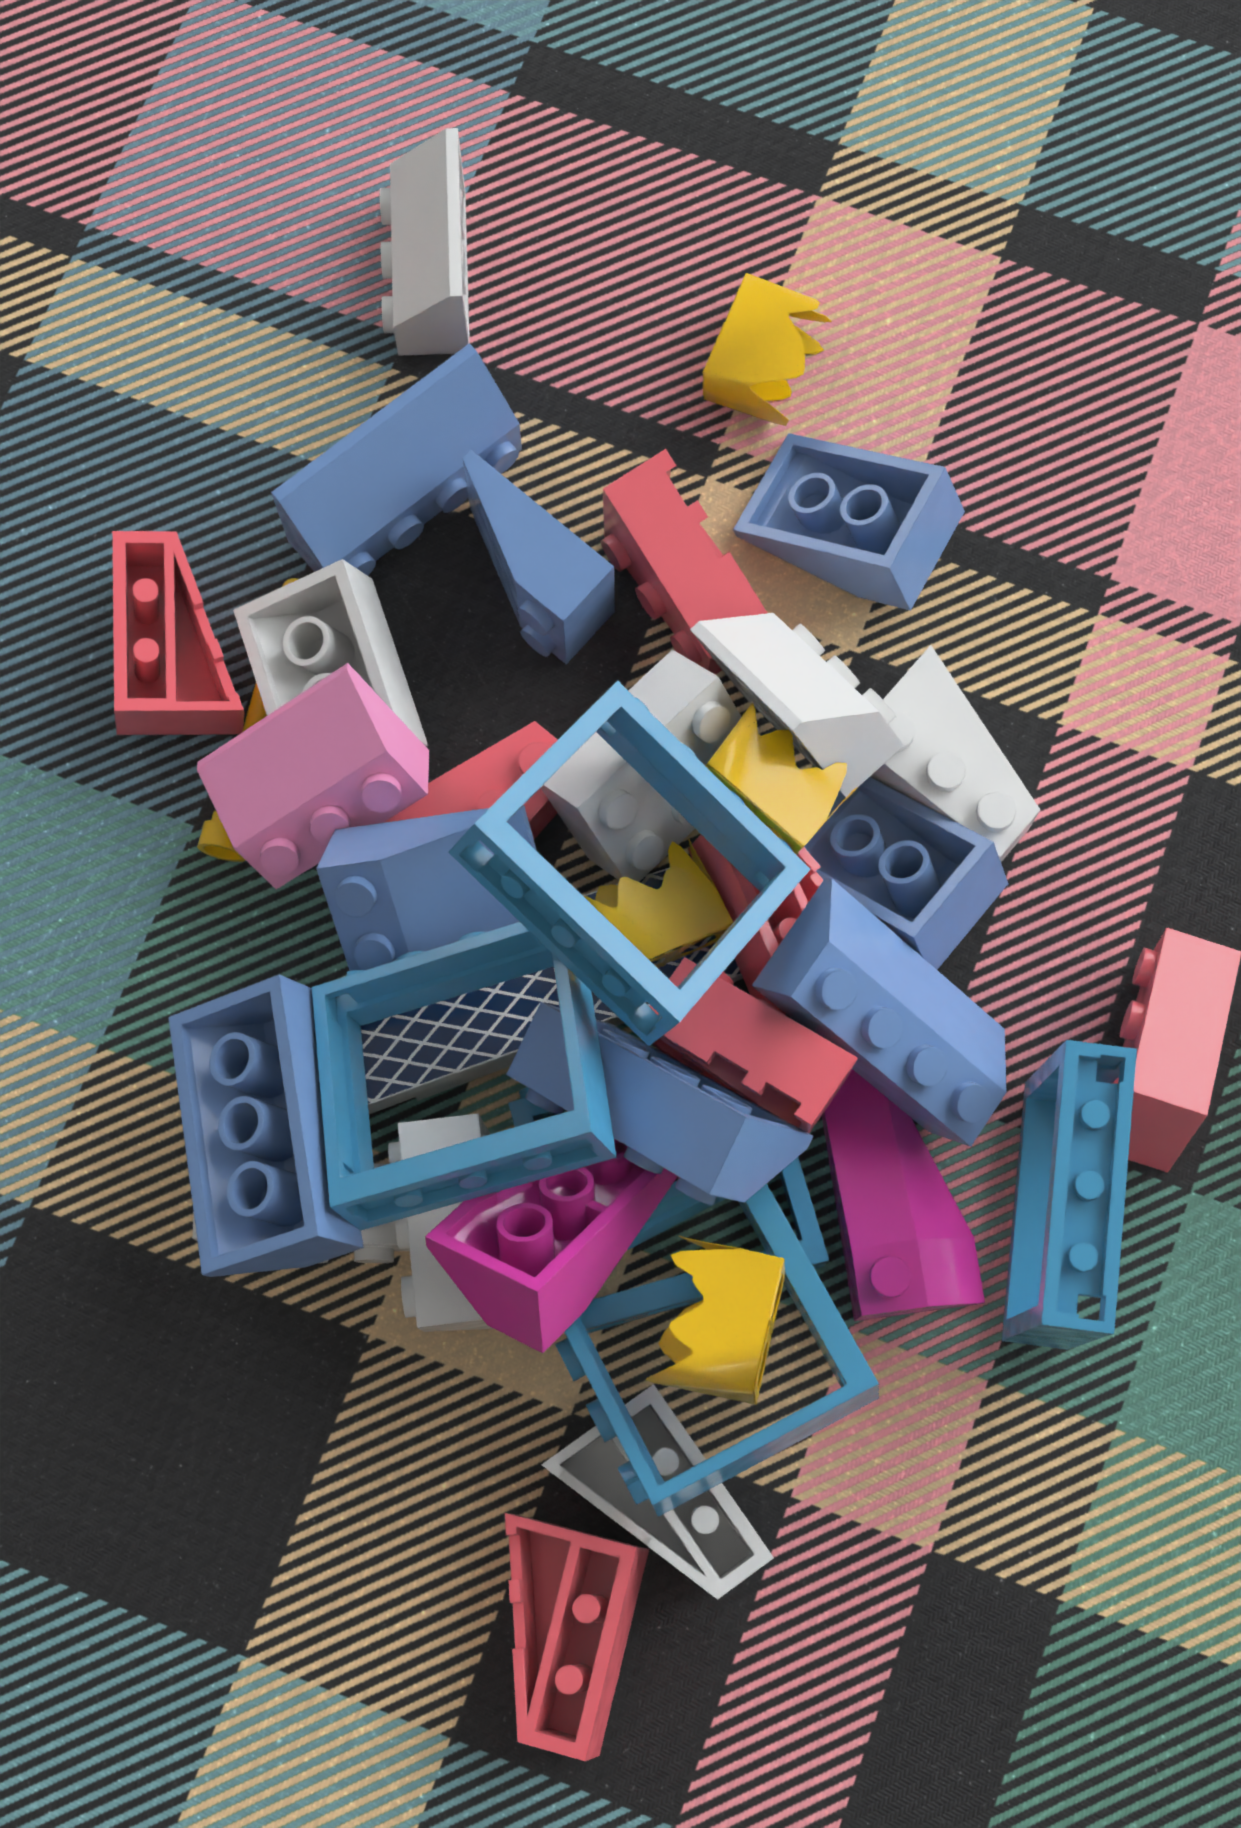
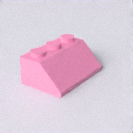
(310, 769)

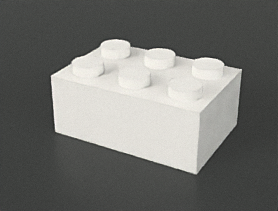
(609, 804)

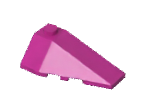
(894, 1211)
(546, 1246)

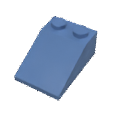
(853, 517)
(549, 574)
(909, 867)
(403, 891)

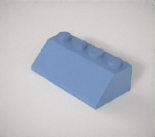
(399, 467)
(893, 1011)
(664, 1112)
(256, 1131)

